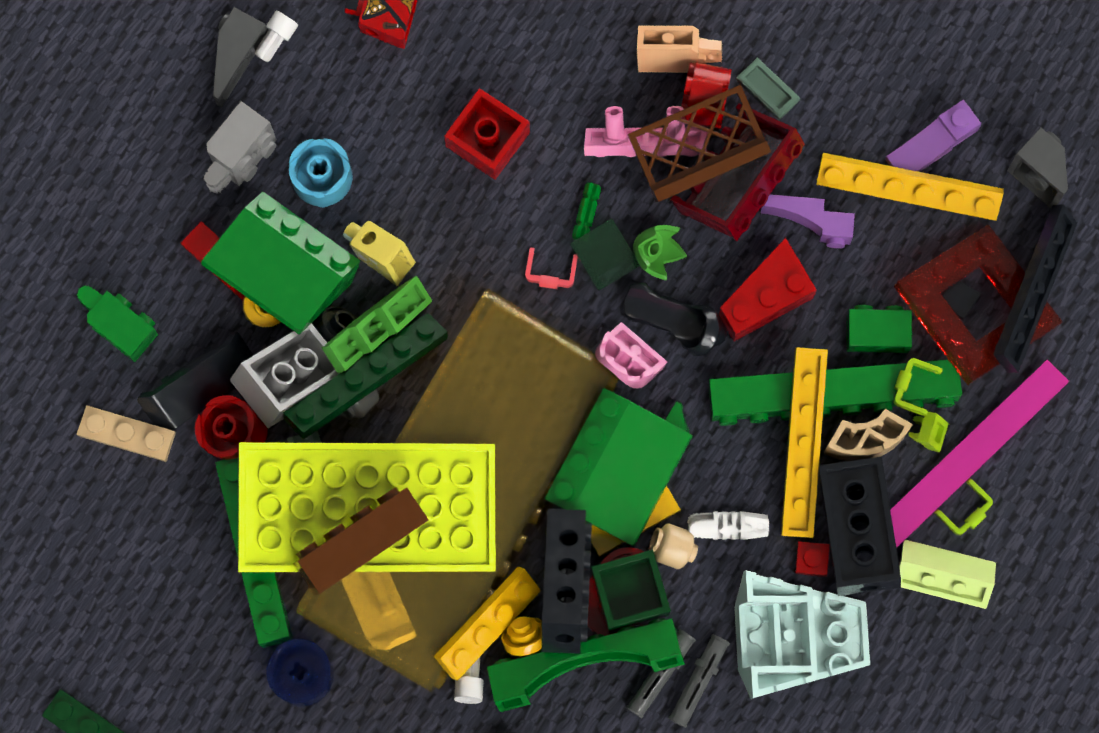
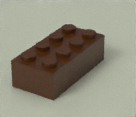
(361, 541)

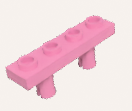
(615, 142)

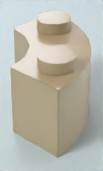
(868, 439)

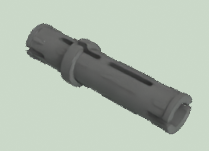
(704, 669)
(638, 704)

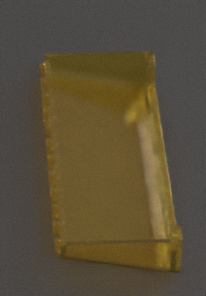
(499, 385)

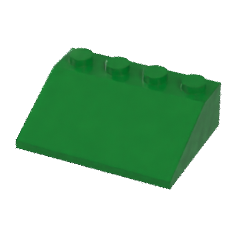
(281, 263)
(619, 466)

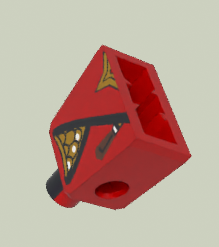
(384, 19)

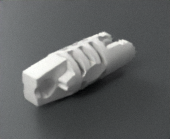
(728, 525)

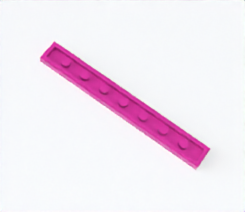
(975, 450)

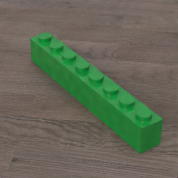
(845, 391)

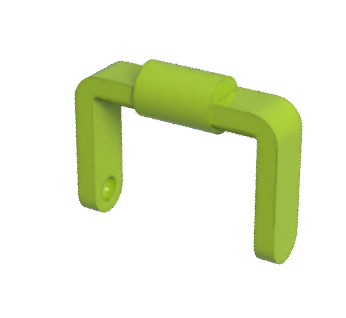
(903, 382)
(973, 519)

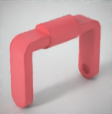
(550, 281)

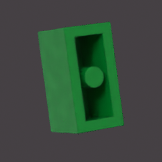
(879, 329)

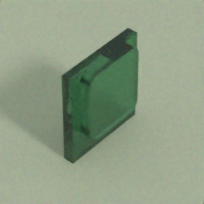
(605, 254)

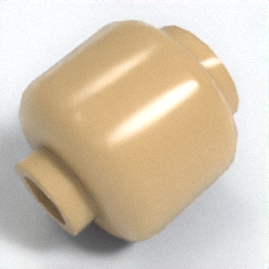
(673, 546)

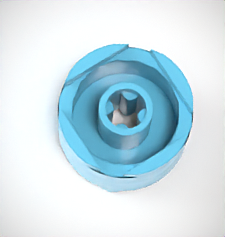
(321, 156)

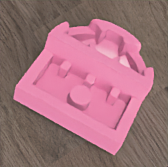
(629, 357)

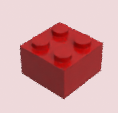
(487, 134)

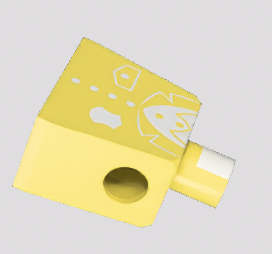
(380, 250)

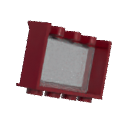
(737, 195)

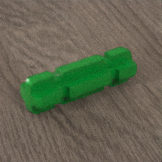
(586, 210)

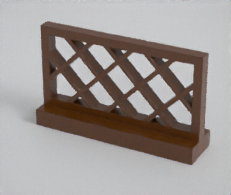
(710, 168)

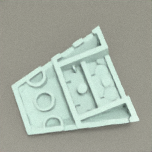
(795, 634)

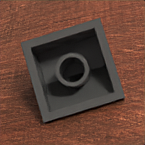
(1042, 167)

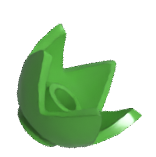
(655, 248)

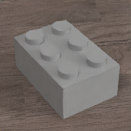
(283, 374)

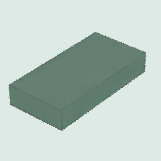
(768, 89)

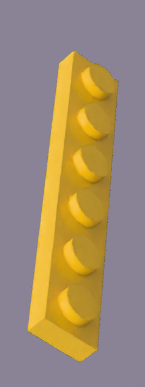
(910, 186)
(804, 442)

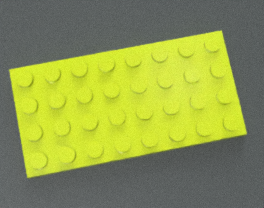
(306, 489)

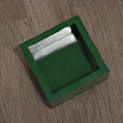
(630, 590)

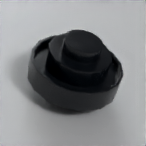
(333, 321)

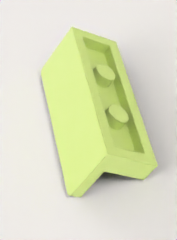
(946, 574)

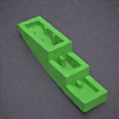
(377, 324)

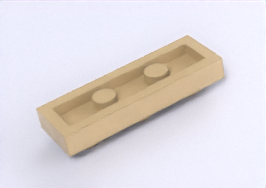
(126, 433)

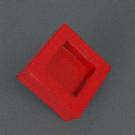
(812, 559)

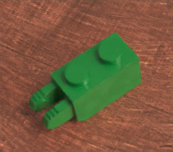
(117, 322)

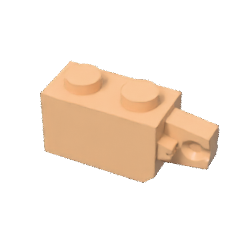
(673, 49)

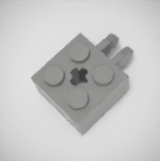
(238, 148)

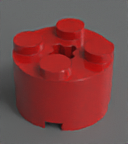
(701, 84)
(227, 423)

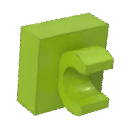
(931, 432)

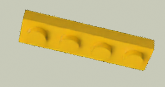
(487, 623)

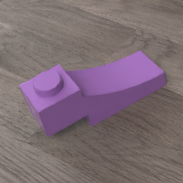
(936, 139)
(832, 227)

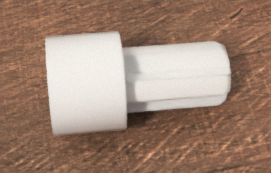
(280, 29)
(470, 687)

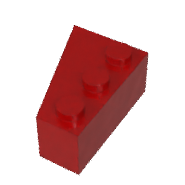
(767, 293)

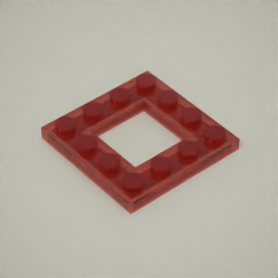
(923, 295)

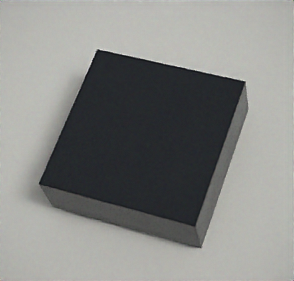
(961, 298)

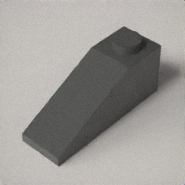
(236, 47)

